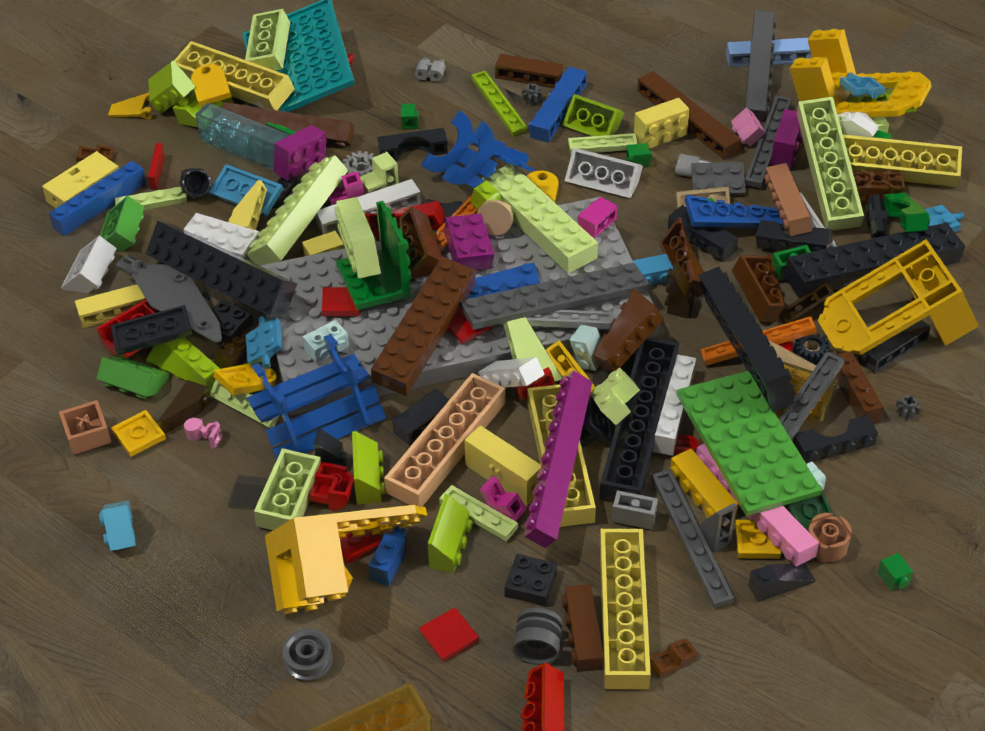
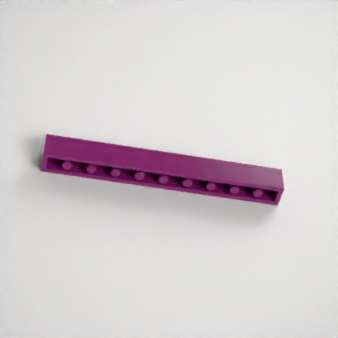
(558, 460)

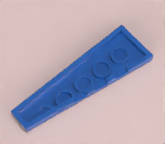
(720, 214)
(505, 280)

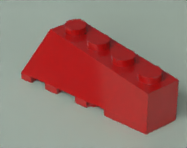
(432, 209)
(544, 700)

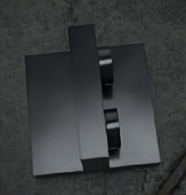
(596, 426)

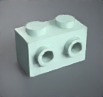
(584, 343)
(315, 344)

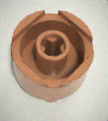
(832, 535)

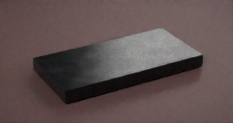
(151, 330)

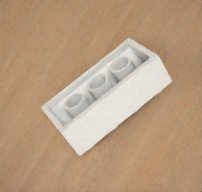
(603, 173)

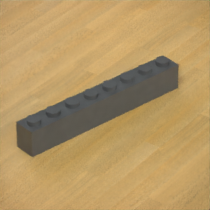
(759, 63)

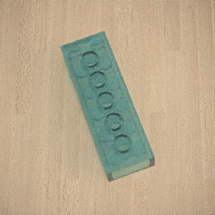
(238, 134)

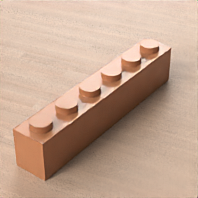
(787, 199)

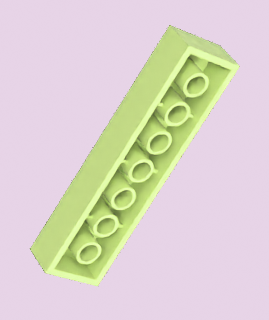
(829, 164)
(297, 211)
(544, 220)
(357, 237)

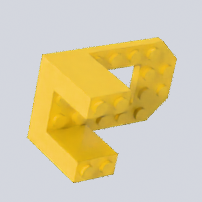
(832, 59)
(934, 296)
(308, 554)

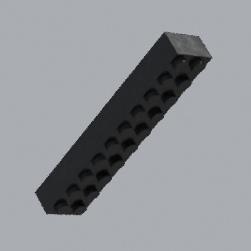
(850, 262)
(221, 269)
(747, 339)
(635, 434)

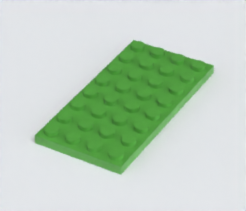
(748, 443)

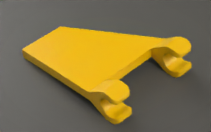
(131, 108)

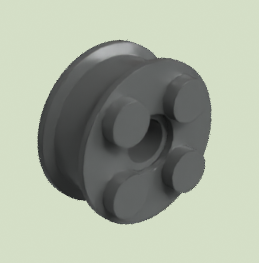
(307, 666)

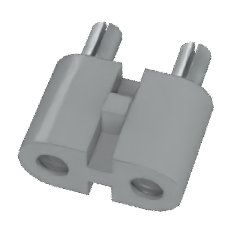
(431, 70)

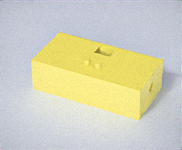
(78, 179)
(496, 458)

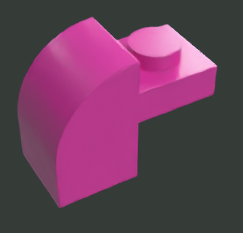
(352, 188)
(504, 502)

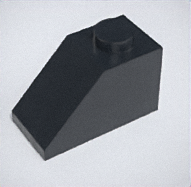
(329, 448)

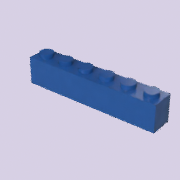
(556, 106)
(97, 198)

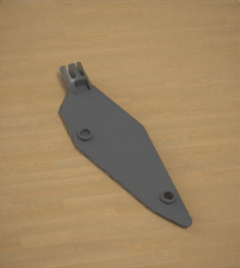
(168, 289)

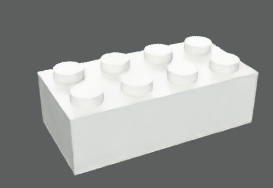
(222, 233)

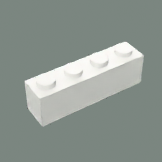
(513, 372)

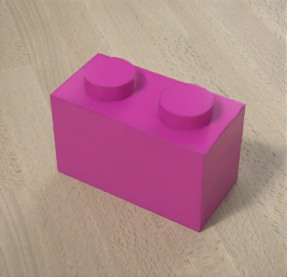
(597, 216)

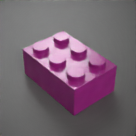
(787, 140)
(298, 152)
(469, 241)

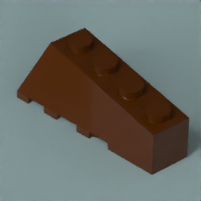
(423, 247)
(679, 250)
(760, 286)
(627, 332)

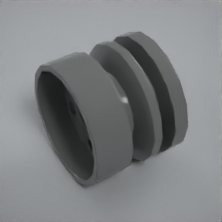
(537, 636)

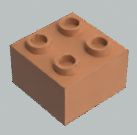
(85, 427)

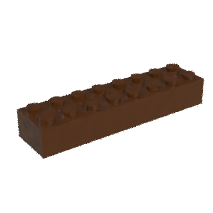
(423, 326)

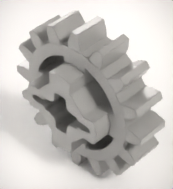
(359, 162)

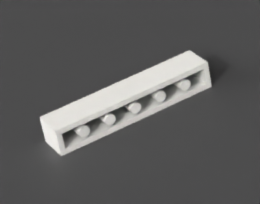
(395, 196)
(672, 410)

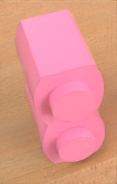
(747, 127)

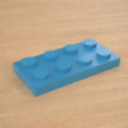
(235, 183)

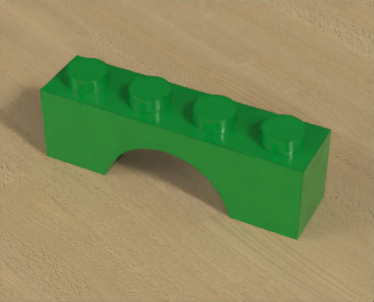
(911, 213)

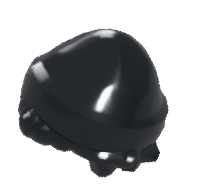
(195, 182)

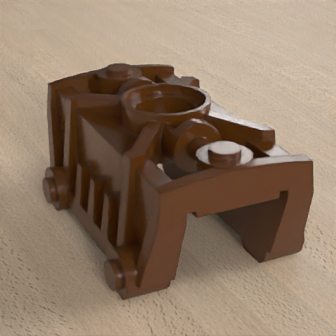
(878, 183)

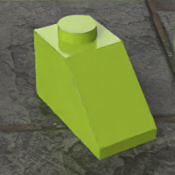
(484, 193)

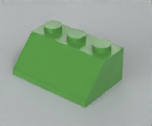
(123, 224)
(131, 376)

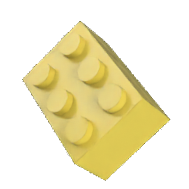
(661, 123)

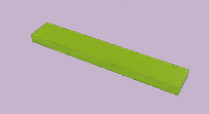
(499, 103)

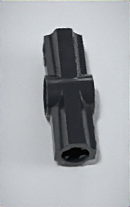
(876, 216)

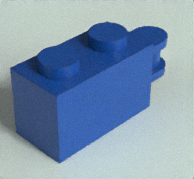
(388, 557)

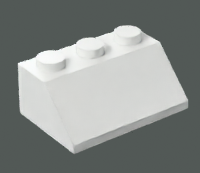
(90, 266)

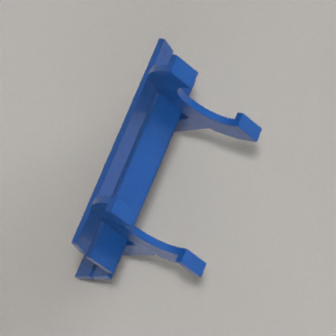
(475, 162)
(309, 388)

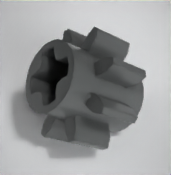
(531, 93)
(908, 406)

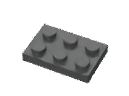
(719, 175)

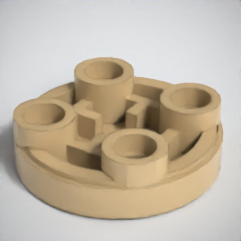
(496, 216)

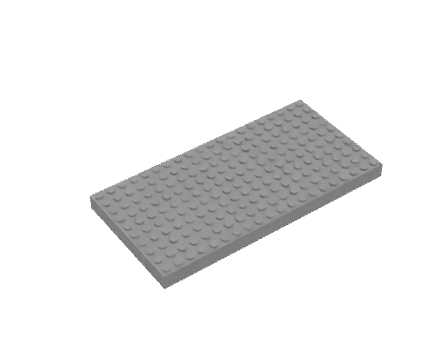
(451, 359)

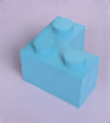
(118, 525)

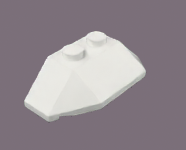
(857, 124)

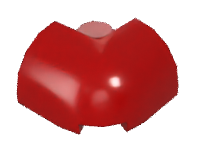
(332, 486)

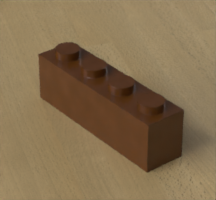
(528, 70)
(858, 389)
(584, 628)

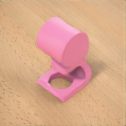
(195, 431)

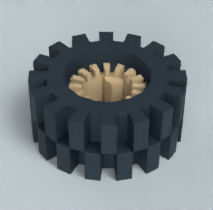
(814, 343)

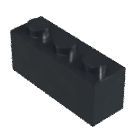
(414, 420)

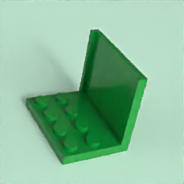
(393, 263)

